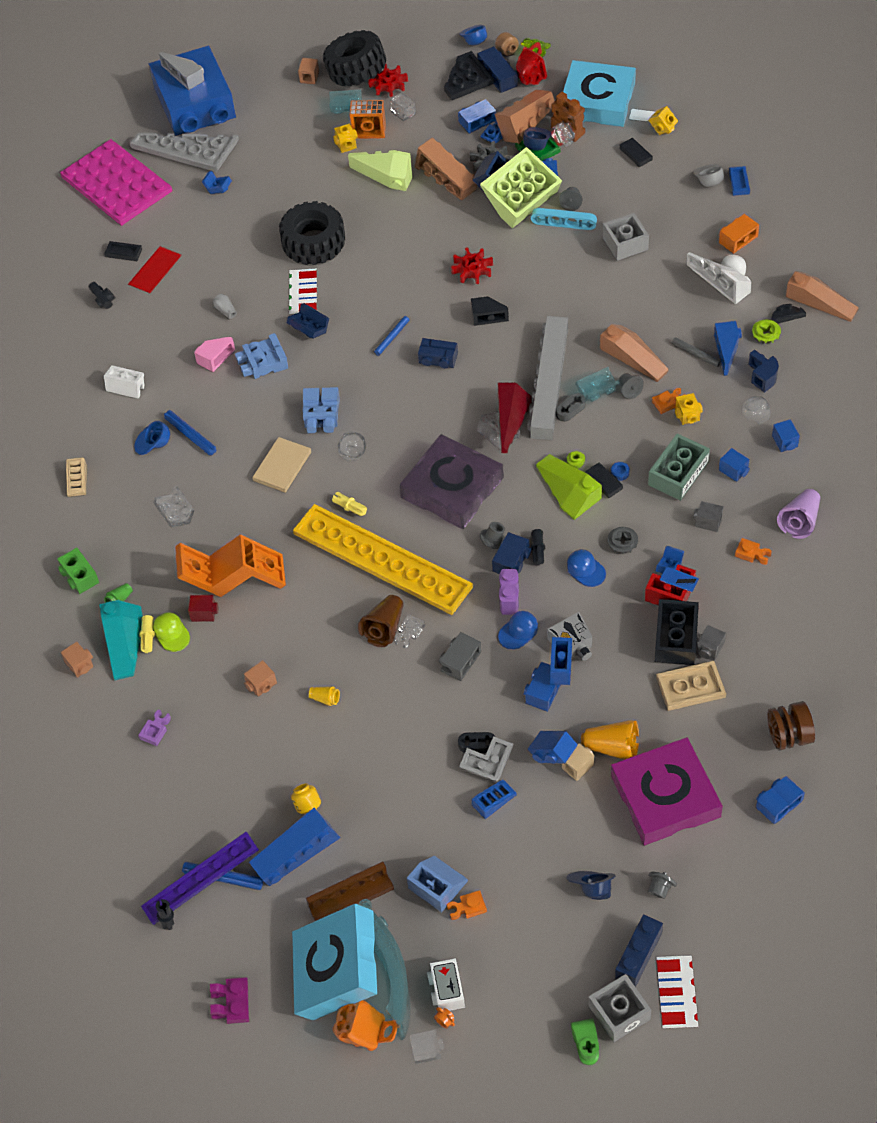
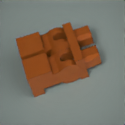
(569, 112)

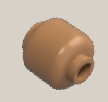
(506, 43)

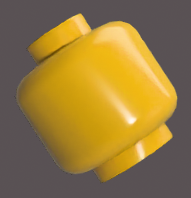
(305, 798)

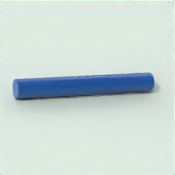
(391, 335)

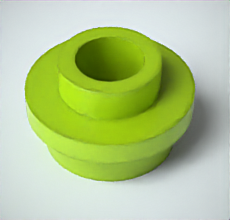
(577, 463)

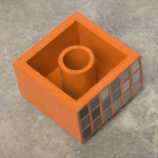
(368, 118)

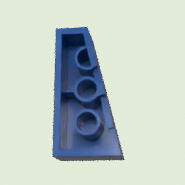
(294, 847)

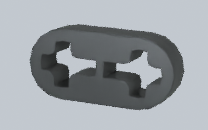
(568, 405)

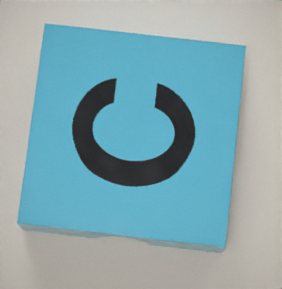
(601, 90)
(334, 962)

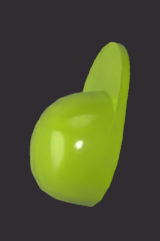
(171, 632)

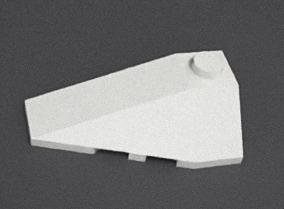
(725, 280)

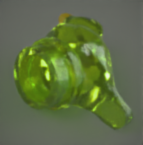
(527, 42)

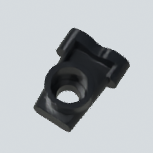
(104, 297)

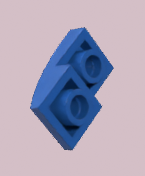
(492, 133)

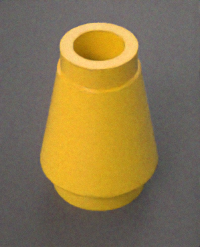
(325, 695)

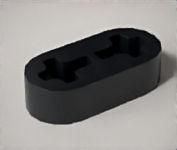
(477, 741)

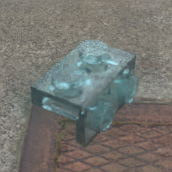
(341, 100)
(597, 384)

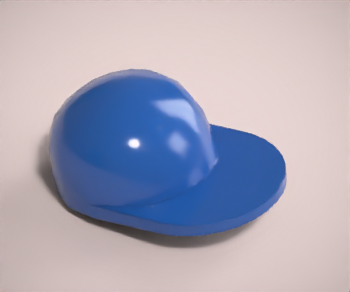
(474, 35)
(153, 436)
(585, 568)
(518, 630)

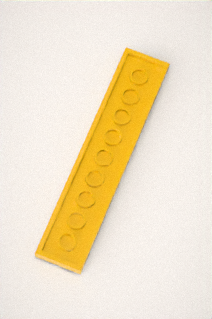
(383, 559)

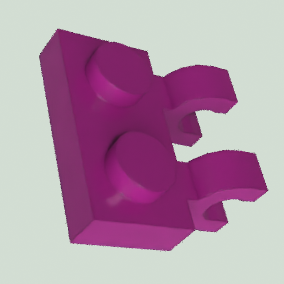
(236, 1000)

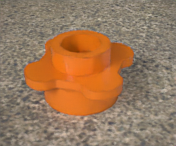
(444, 1017)

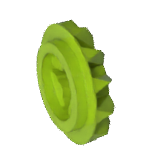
(765, 325)

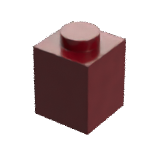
(202, 608)

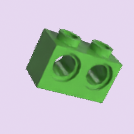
(78, 571)

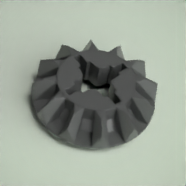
(630, 537)

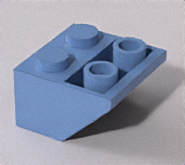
(435, 882)

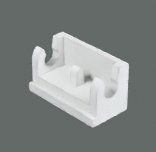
(124, 381)

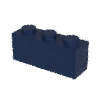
(504, 75)
(639, 949)

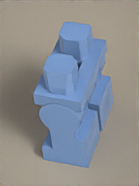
(262, 357)
(320, 410)

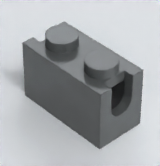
(460, 656)

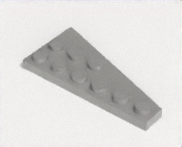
(189, 148)

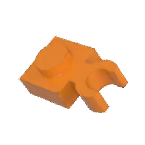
(665, 401)
(751, 550)
(471, 904)

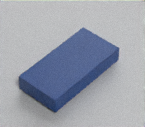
(739, 180)

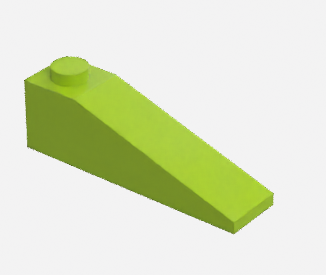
(571, 487)

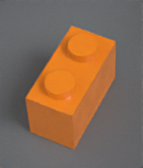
(738, 233)

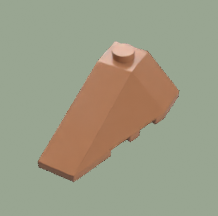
(819, 295)
(631, 350)

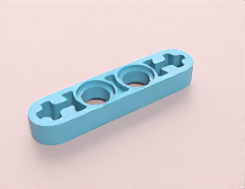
(564, 218)

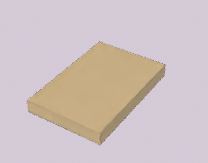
(282, 464)
(690, 685)

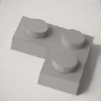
(489, 765)

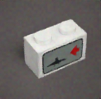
(447, 985)

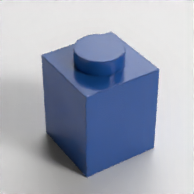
(785, 435)
(734, 465)

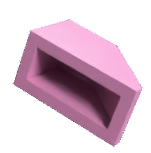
(214, 352)

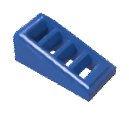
(486, 811)

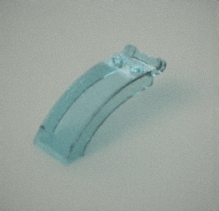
(392, 960)

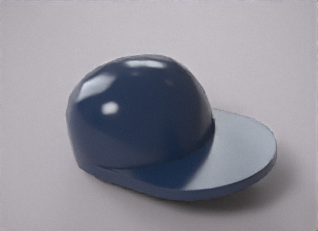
(536, 138)

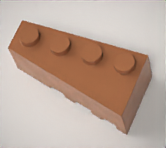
(524, 114)
(445, 169)

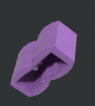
(509, 591)

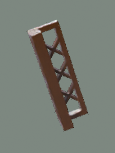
(363, 885)

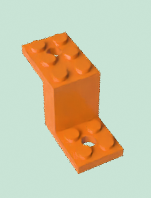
(230, 565)

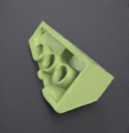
(389, 168)

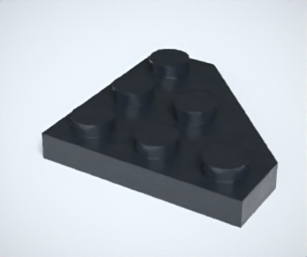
(467, 76)

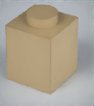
(579, 762)

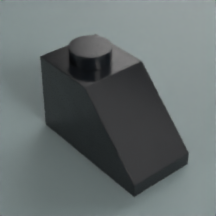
(488, 311)

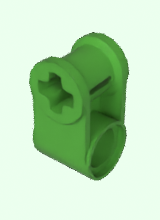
(585, 1037)

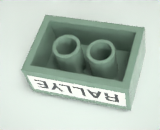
(678, 466)

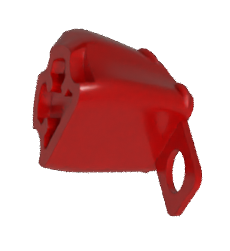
(531, 66)

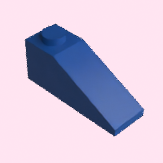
(727, 339)

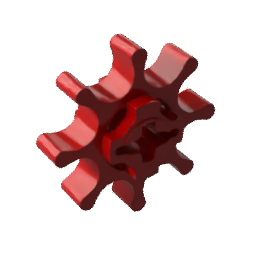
(389, 80)
(472, 265)

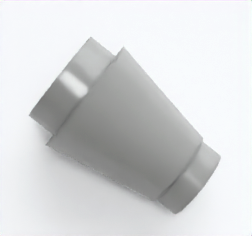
(224, 305)

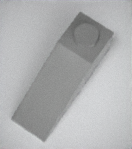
(183, 69)

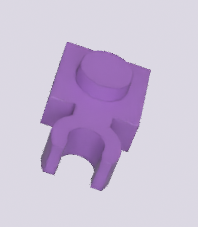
(154, 730)

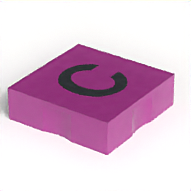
(666, 791)

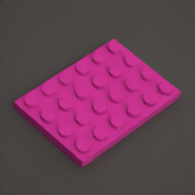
(116, 182)

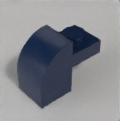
(765, 370)

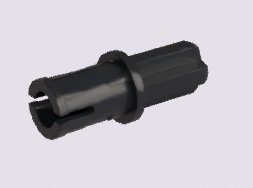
(537, 546)
(165, 914)

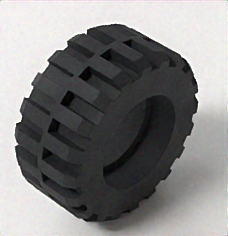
(354, 58)
(312, 248)

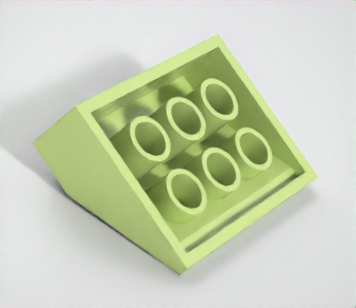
(520, 187)

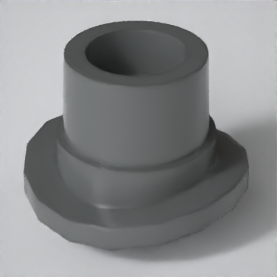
(571, 199)
(631, 385)
(493, 535)
(660, 884)

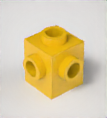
(663, 120)
(345, 138)
(688, 409)

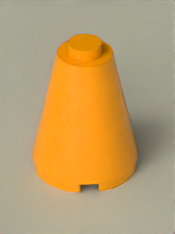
(613, 739)

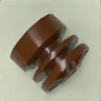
(791, 725)

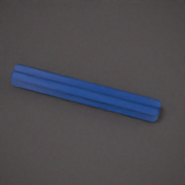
(189, 432)
(231, 877)

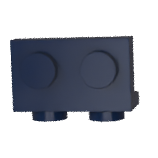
(309, 321)

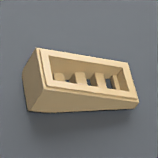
(76, 465)

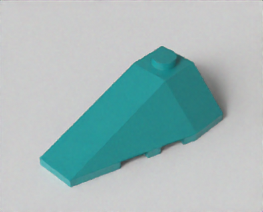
(122, 629)

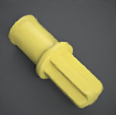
(349, 504)
(147, 633)

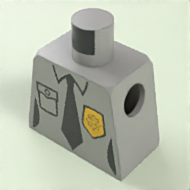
(574, 628)

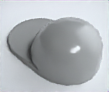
(709, 175)

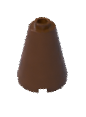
(382, 621)

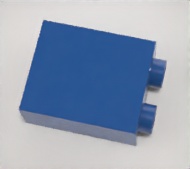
(200, 106)

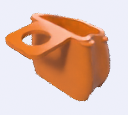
(362, 1026)

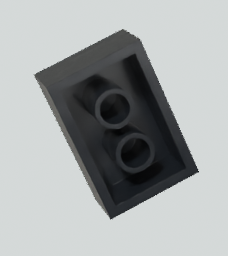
(676, 632)

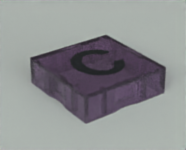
(451, 481)

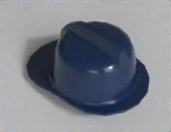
(593, 884)

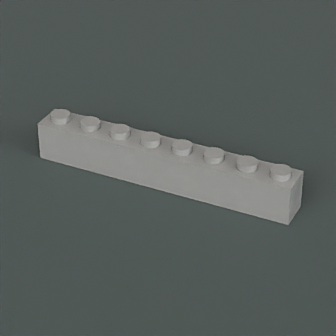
(549, 378)

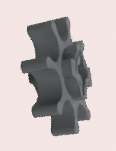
(484, 152)

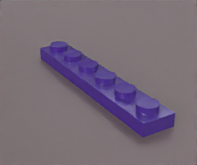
(202, 875)

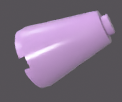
(800, 514)

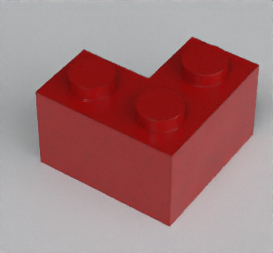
(660, 590)

